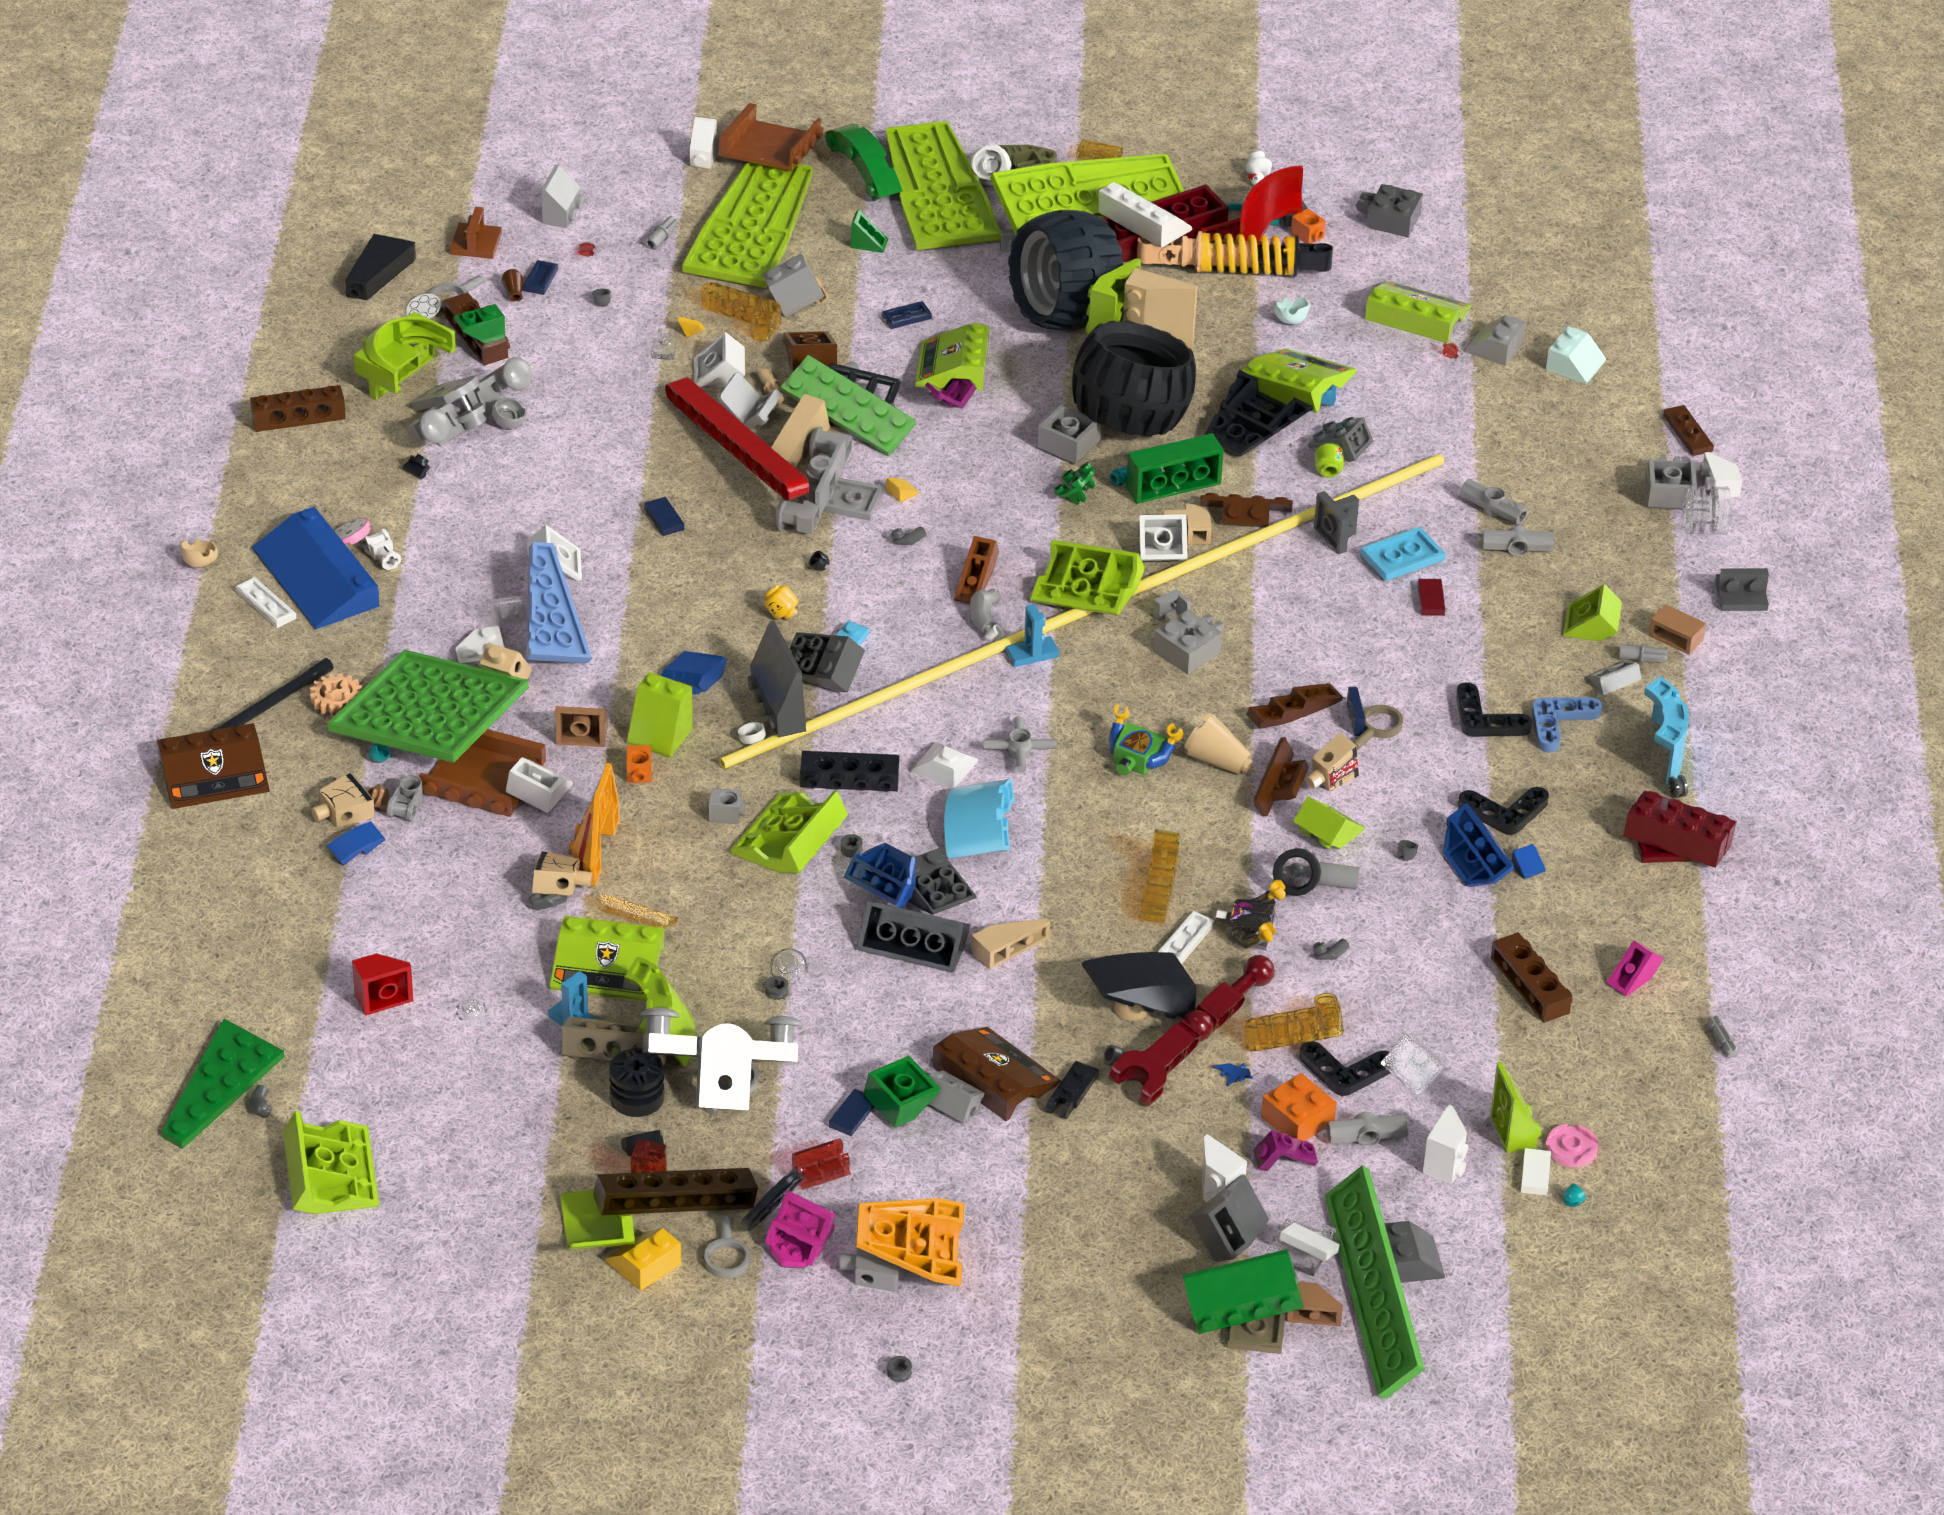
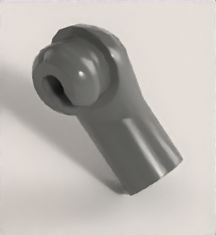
(908, 539)
(548, 901)
(1330, 953)
(258, 1103)

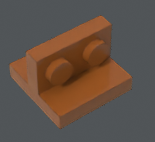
(475, 237)

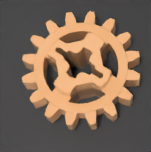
(333, 693)

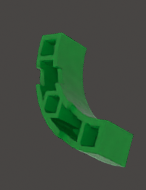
(868, 157)

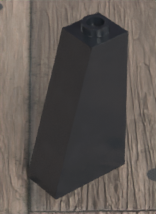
(378, 265)

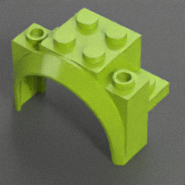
(389, 357)

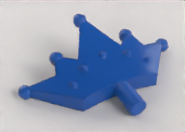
(1234, 1072)

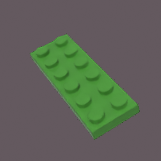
(850, 405)

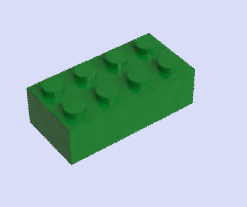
(1174, 468)

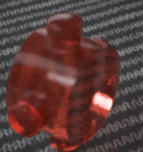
(586, 249)
(1450, 350)

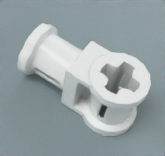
(381, 547)

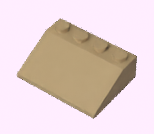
(1161, 304)

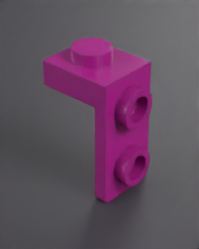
(957, 393)
(1279, 1144)

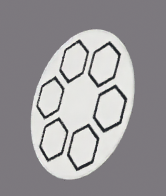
(425, 305)

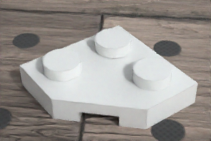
(473, 646)

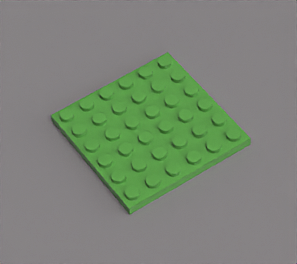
(428, 705)

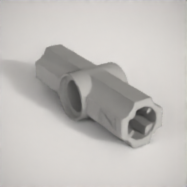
(1493, 502)
(1517, 540)
(1367, 1128)

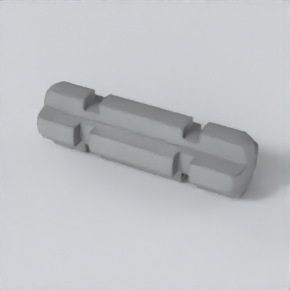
(1722, 1036)

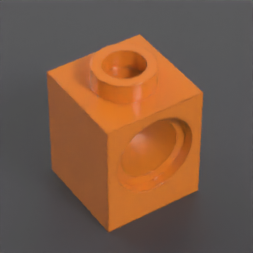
(1308, 226)
(639, 763)

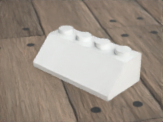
(1140, 215)

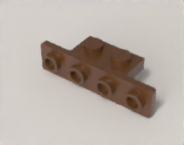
(1246, 511)
(1281, 778)

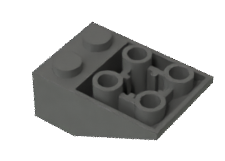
(827, 660)
(938, 884)
(1230, 1220)

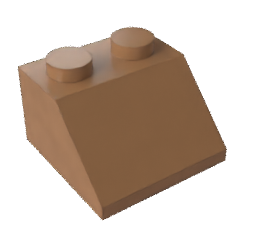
(581, 726)

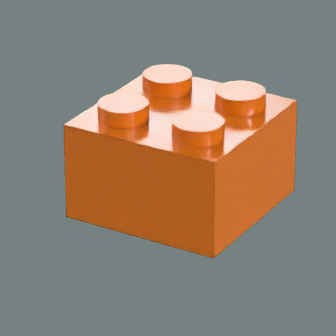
(1298, 1108)

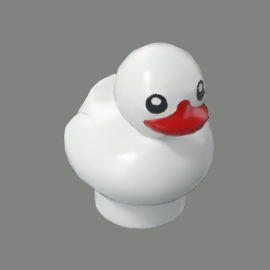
(1257, 167)

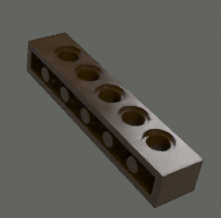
(675, 1191)

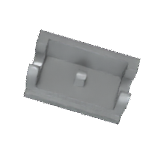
(955, 1096)

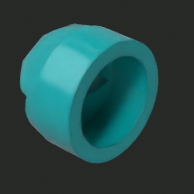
(379, 753)
(1573, 1195)

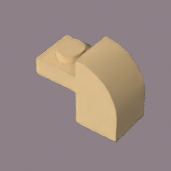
(1197, 522)

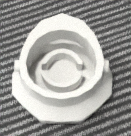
(989, 160)

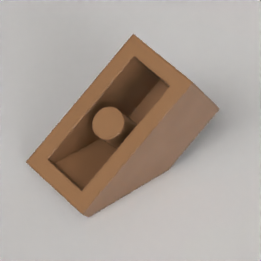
(1318, 1308)

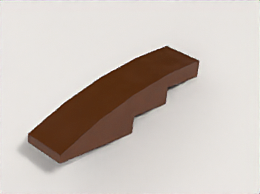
(1300, 703)

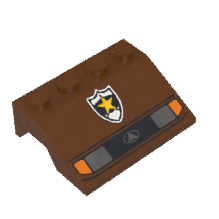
(213, 765)
(993, 1067)

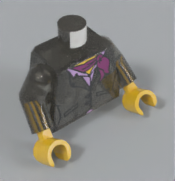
(1253, 918)

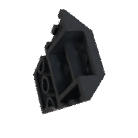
(1251, 416)
(1144, 978)

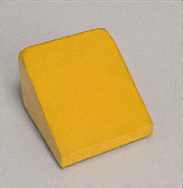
(900, 488)

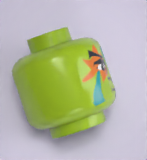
(1329, 460)

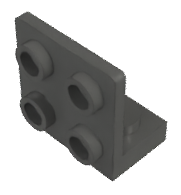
(1350, 433)

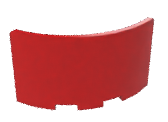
(1272, 199)

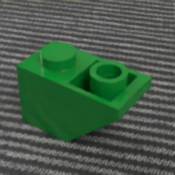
(483, 324)

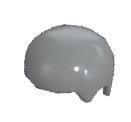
(509, 413)

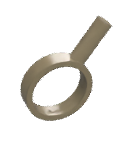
(1370, 731)

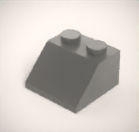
(1414, 1252)

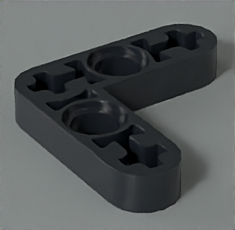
(1482, 722)
(1503, 817)
(1346, 1075)

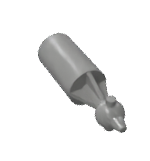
(1331, 874)

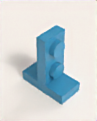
(1035, 645)
(574, 1000)

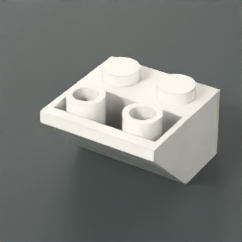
(536, 784)

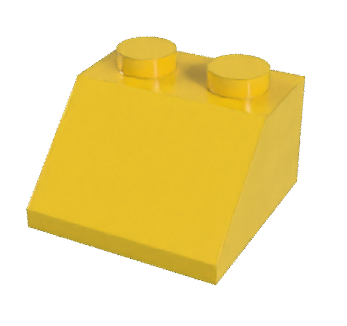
(648, 1259)

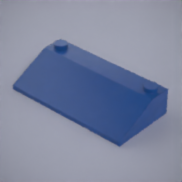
(317, 569)

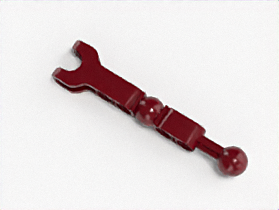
(1154, 1063)

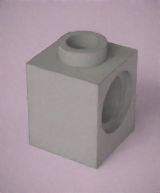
(726, 806)

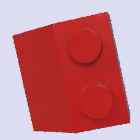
(381, 982)

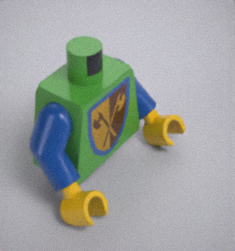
(1139, 748)

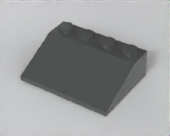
(778, 684)

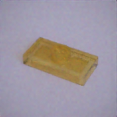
(1093, 150)

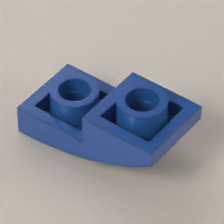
(359, 839)

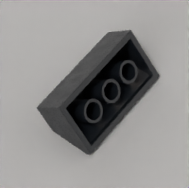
(912, 936)

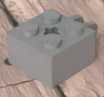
(1068, 434)
(1669, 481)
(1189, 640)

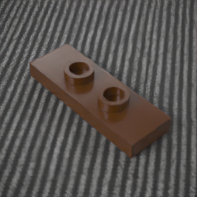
(1688, 430)

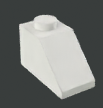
(703, 143)

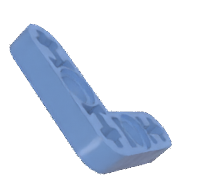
(1554, 712)

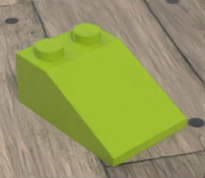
(1511, 1114)

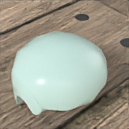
(1291, 312)

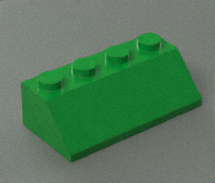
(1243, 1291)

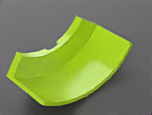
(661, 994)
(588, 1228)

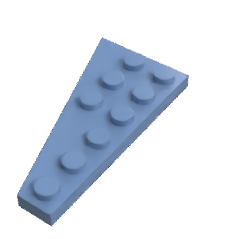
(551, 616)

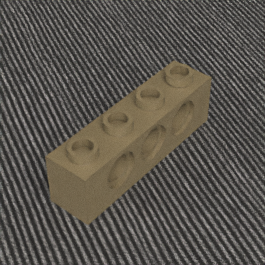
(602, 1033)

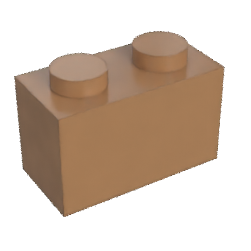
(1677, 629)

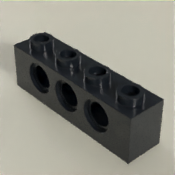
(849, 771)

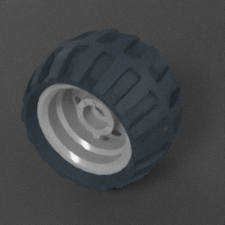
(1057, 262)

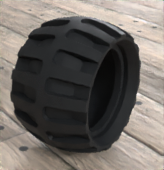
(1133, 378)

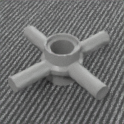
(1020, 744)

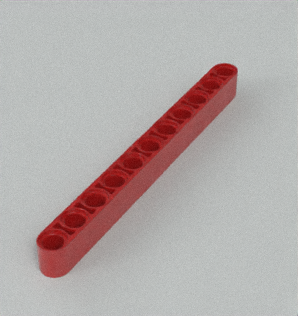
(737, 439)

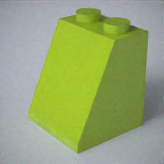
(661, 714)

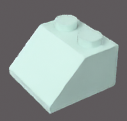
(1575, 356)

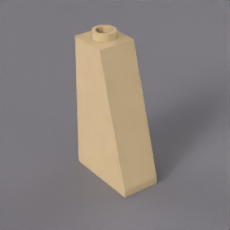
(796, 434)

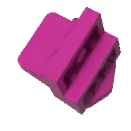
(799, 1232)

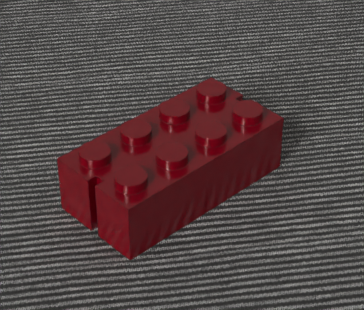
(1679, 828)

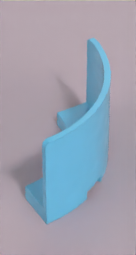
(1673, 718)
(976, 818)

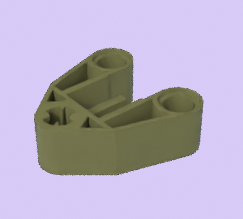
(1029, 155)

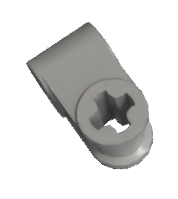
(406, 798)

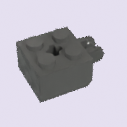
(1391, 209)

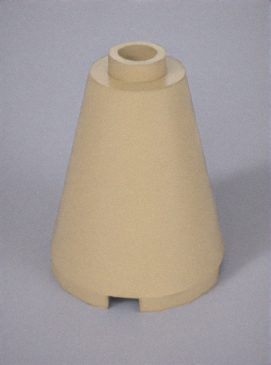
(1218, 746)

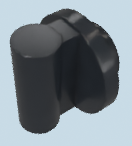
(417, 466)

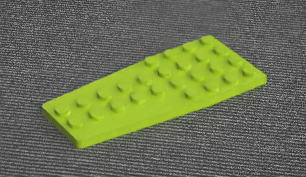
(1077, 184)
(940, 189)
(750, 225)

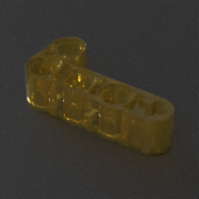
(758, 311)
(1160, 876)
(1295, 1026)

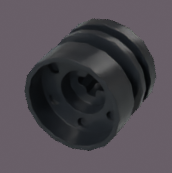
(636, 1082)

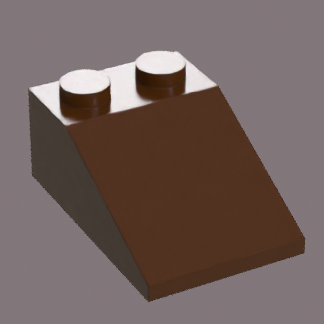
(815, 344)

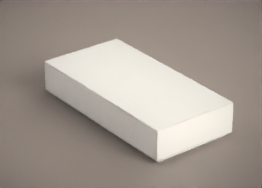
(1535, 1171)
(1309, 1242)

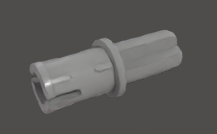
(661, 233)
(1643, 653)

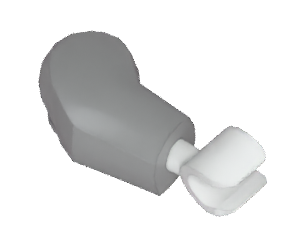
(980, 611)

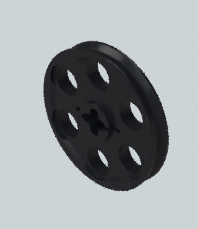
(772, 1198)

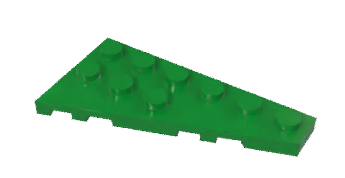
(224, 1074)

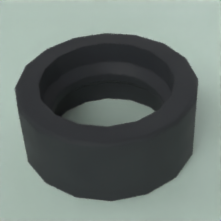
(1315, 868)

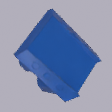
(696, 670)

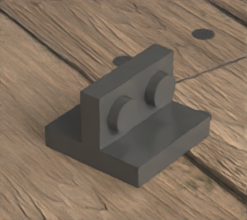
(1336, 519)
(1742, 589)

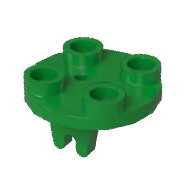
(1075, 482)

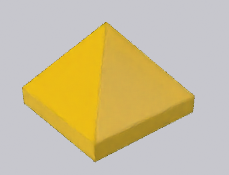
(690, 326)

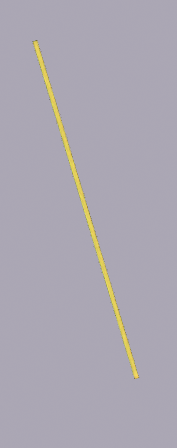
(1069, 616)

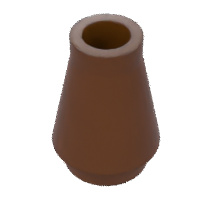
(513, 282)

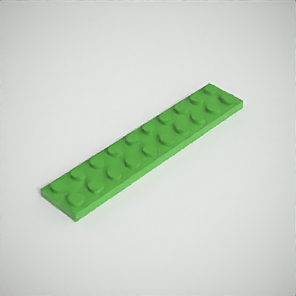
(1374, 1283)

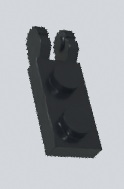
(1072, 1088)

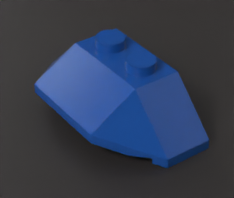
(1474, 850)
(884, 873)

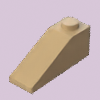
(1007, 940)

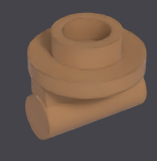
(380, 796)

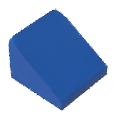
(1527, 861)

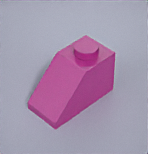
(1635, 968)

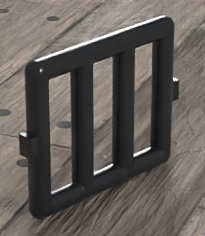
(873, 378)

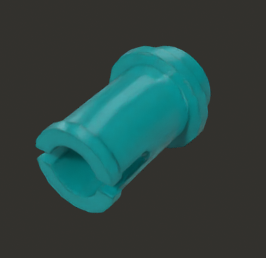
(1119, 476)

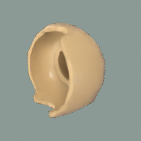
(199, 553)

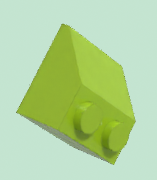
(1593, 615)
(1326, 823)

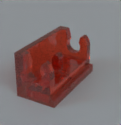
(649, 1157)
(822, 1163)

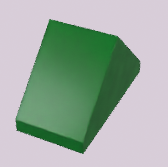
(866, 235)

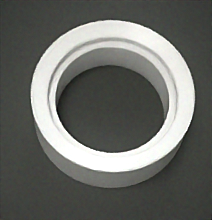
(749, 728)

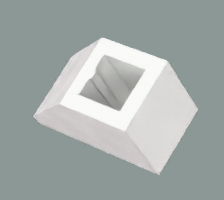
(1721, 473)

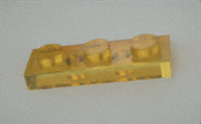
(637, 911)

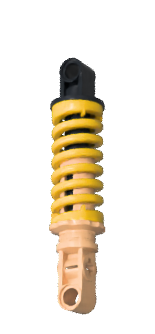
(1208, 252)

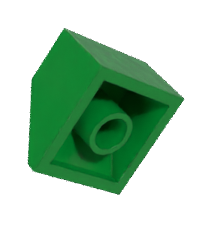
(900, 1090)

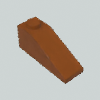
(977, 568)

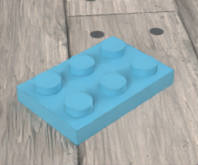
(1402, 553)

